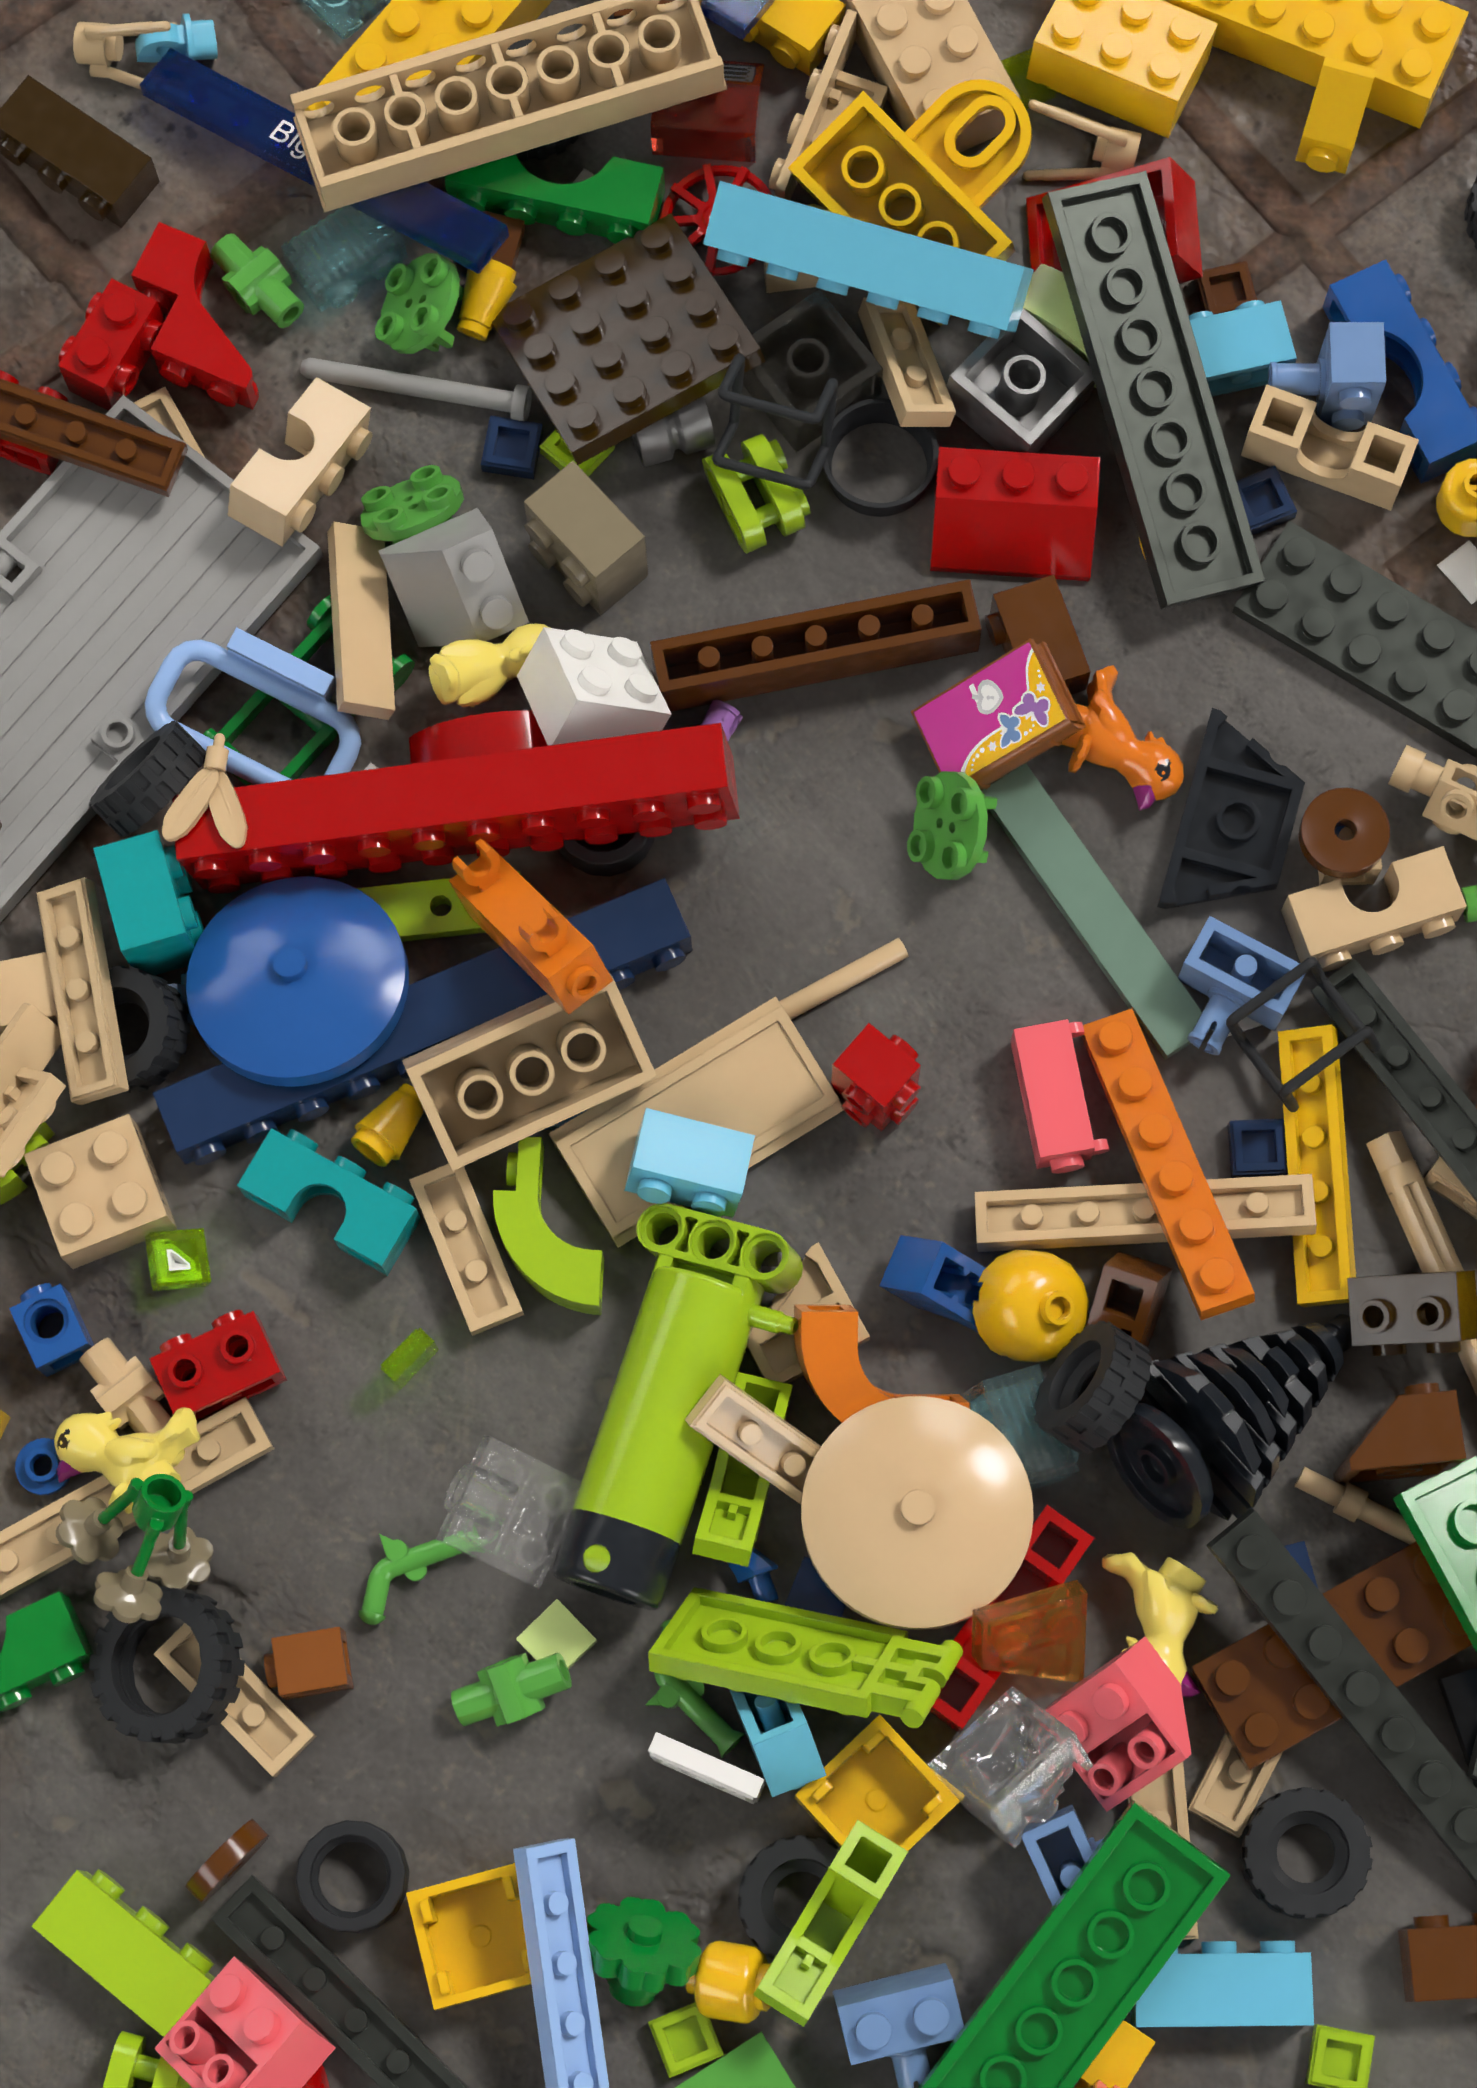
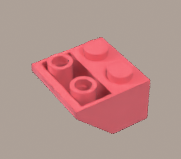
(1127, 1722)
(243, 2036)

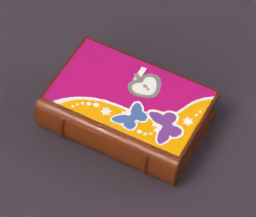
(1000, 715)

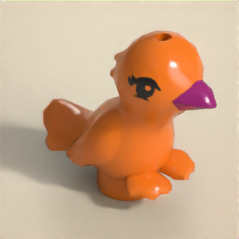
(1109, 742)

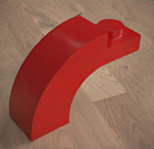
(476, 736)

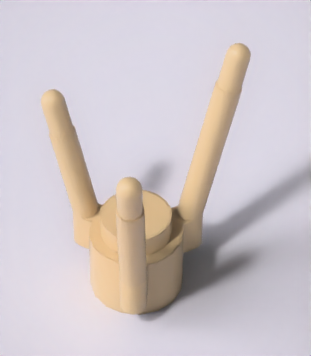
(103, 42)
(1114, 146)

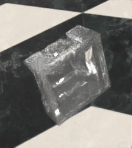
(1011, 1765)

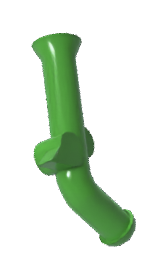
(399, 1561)
(688, 1697)

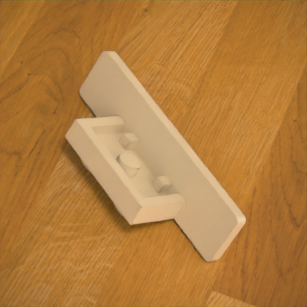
(829, 95)
(25, 1089)

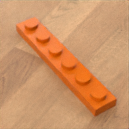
(1167, 1165)

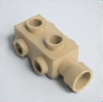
(1450, 804)

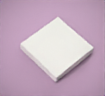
(706, 1768)

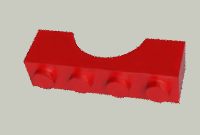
(1050, 1558)

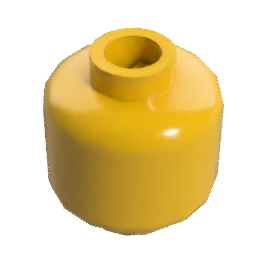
(1458, 499)
(727, 1981)

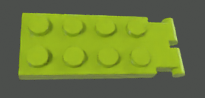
(803, 1657)

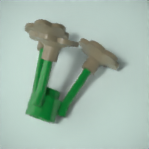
(172, 1558)

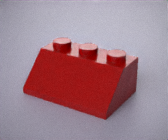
(1015, 513)

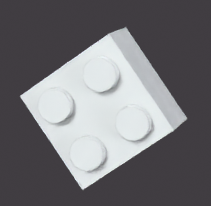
(590, 687)

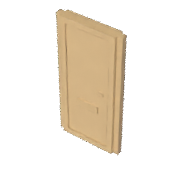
(741, 1078)

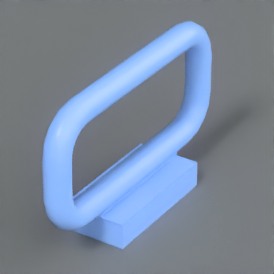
(270, 672)

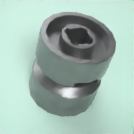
(683, 429)

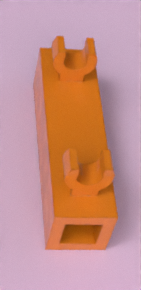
(529, 929)

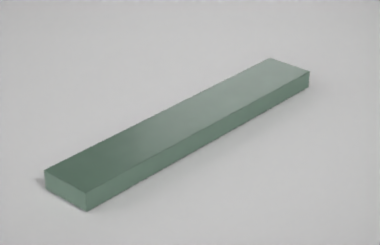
(1094, 910)

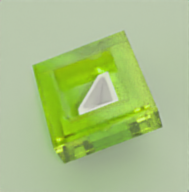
(178, 1259)

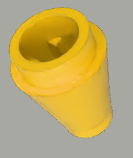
(484, 298)
(389, 1126)

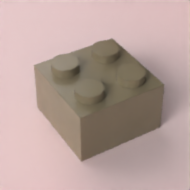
(585, 539)

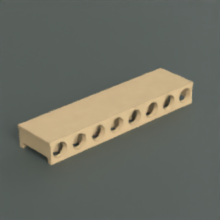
(504, 98)

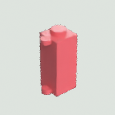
(1054, 1096)

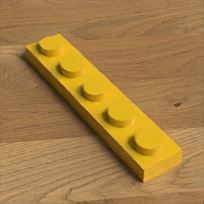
(1318, 1148)

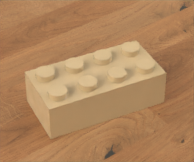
(926, 50)
(527, 1072)

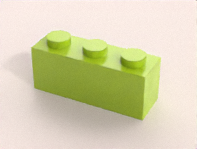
(125, 1949)

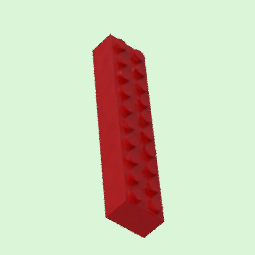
(449, 804)

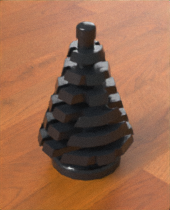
(1225, 1420)

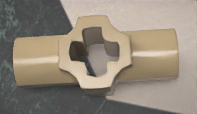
(125, 1388)

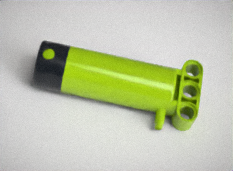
(645, 1453)

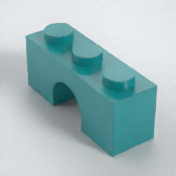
(290, 1173)

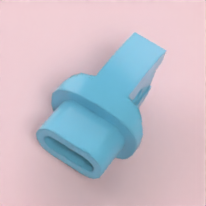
(190, 38)

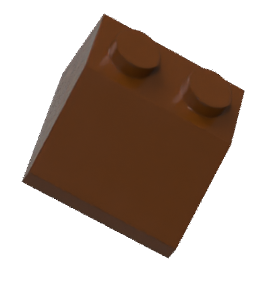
(1409, 1439)

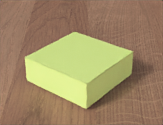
(557, 1632)

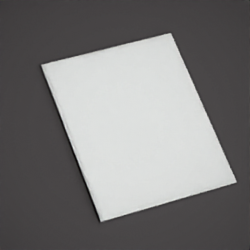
(1462, 570)

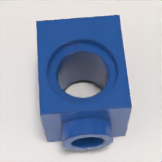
(62, 1350)

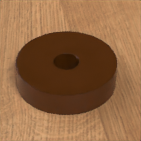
(1350, 809)
(227, 1861)

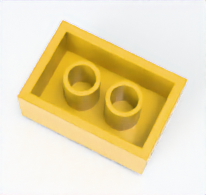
(1124, 57)

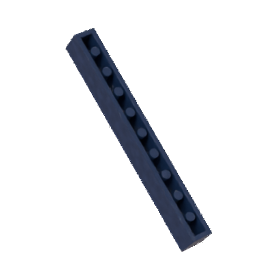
(225, 1108)

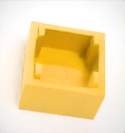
(881, 1786)
(471, 1936)

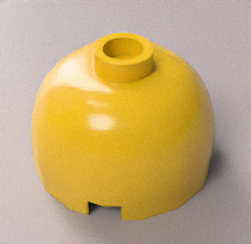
(1030, 1305)

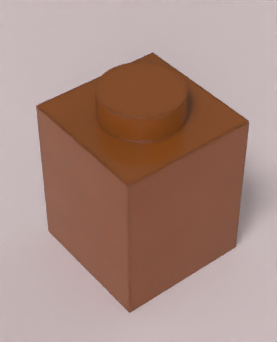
(309, 1663)

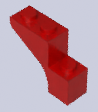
(190, 342)

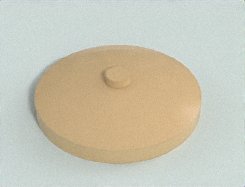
(916, 1512)

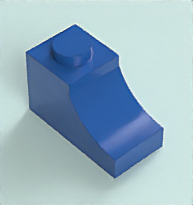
(934, 1278)

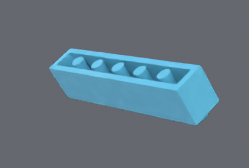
(867, 257)

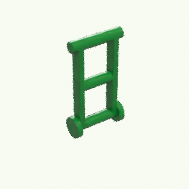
(321, 625)

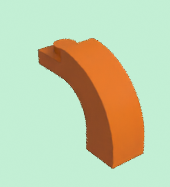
(830, 1360)

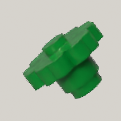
(642, 1948)

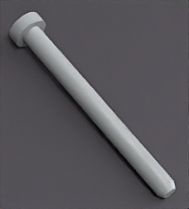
(515, 402)

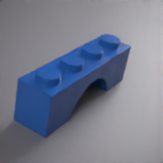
(1440, 412)

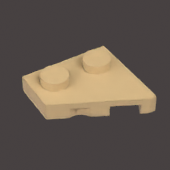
(819, 1284)

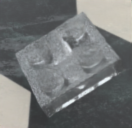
(508, 1511)

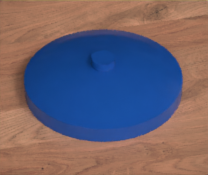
(297, 981)

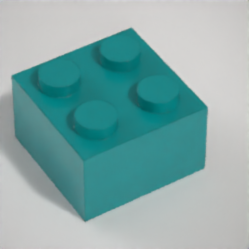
(148, 902)

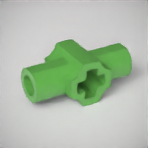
(257, 280)
(511, 1689)

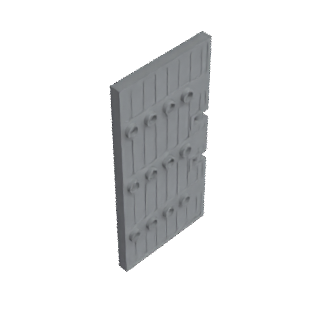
(87, 622)

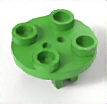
(419, 304)
(411, 505)
(949, 825)

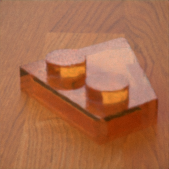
(1034, 1633)

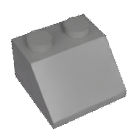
(454, 582)

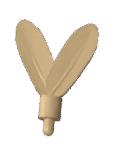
(212, 789)

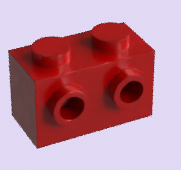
(111, 344)
(877, 1079)
(220, 1374)

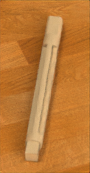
(1419, 1219)

